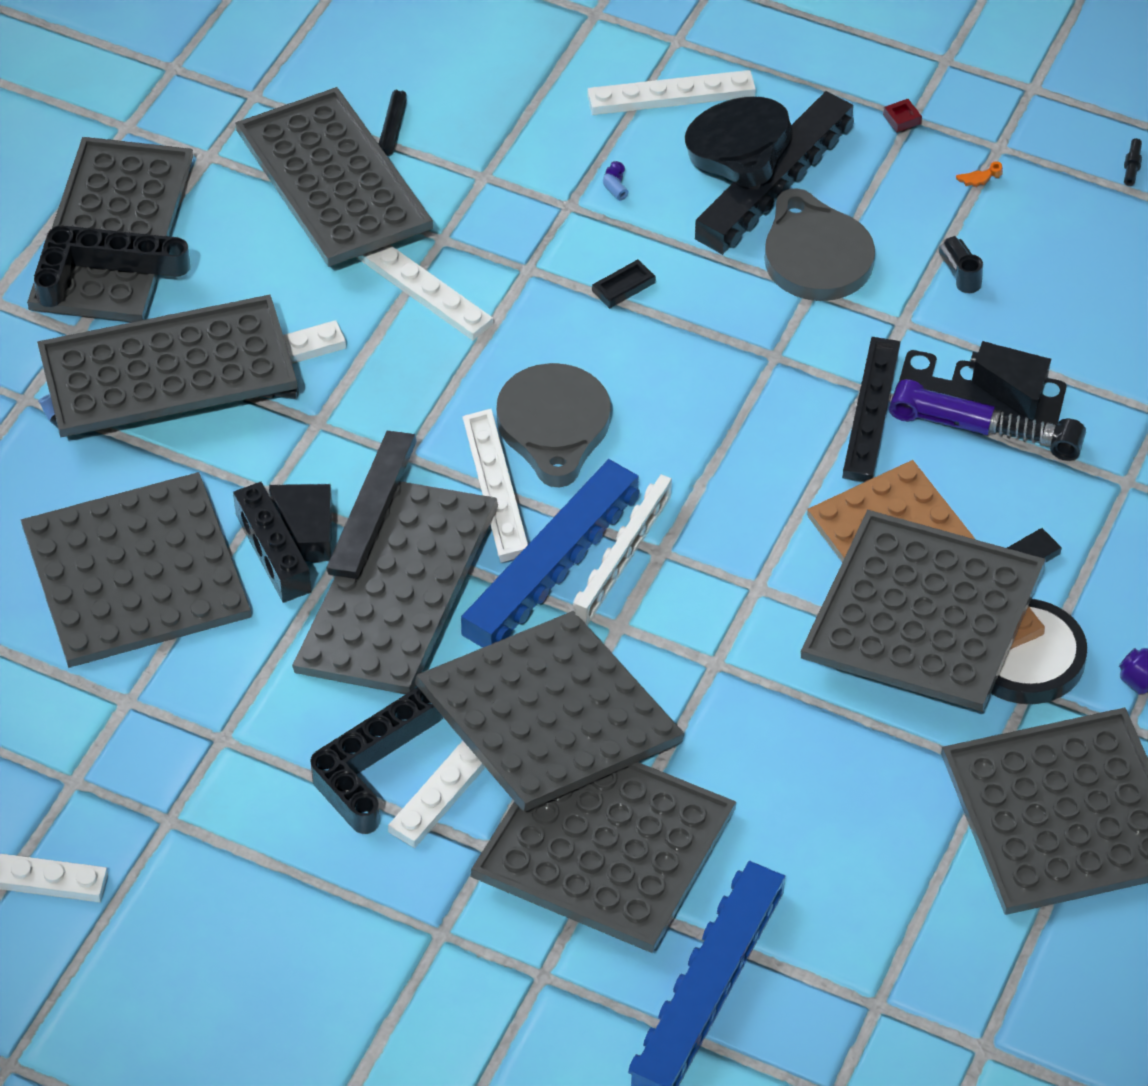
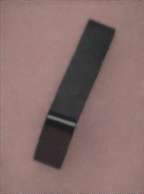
(104, 250)
(368, 749)

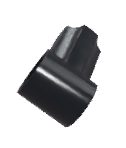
(963, 264)

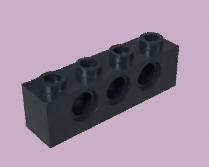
(272, 542)

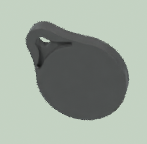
(817, 250)
(553, 418)

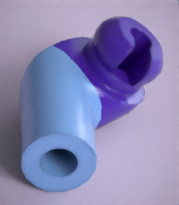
(613, 178)

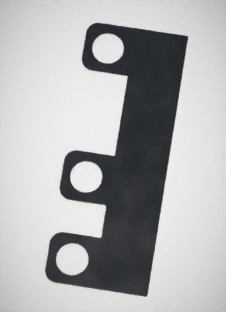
(1048, 409)

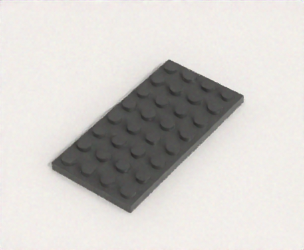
(333, 176)
(122, 190)
(166, 365)
(388, 619)

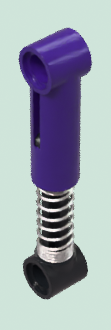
(914, 402)

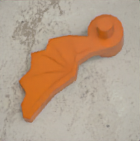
(981, 177)

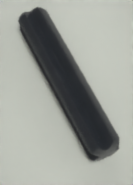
(392, 121)

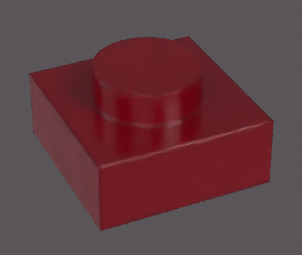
(902, 115)

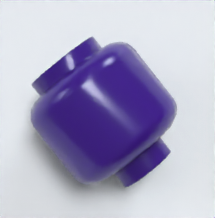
(1135, 670)

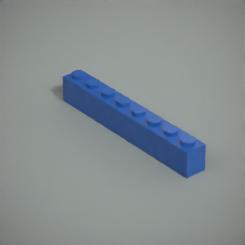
(550, 555)
(709, 978)

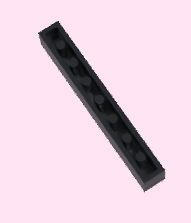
(741, 206)

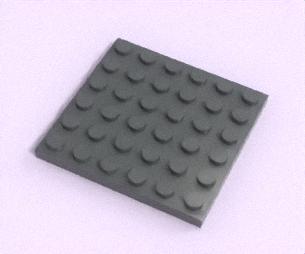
(134, 569)
(924, 610)
(549, 710)
(1057, 808)
(609, 851)

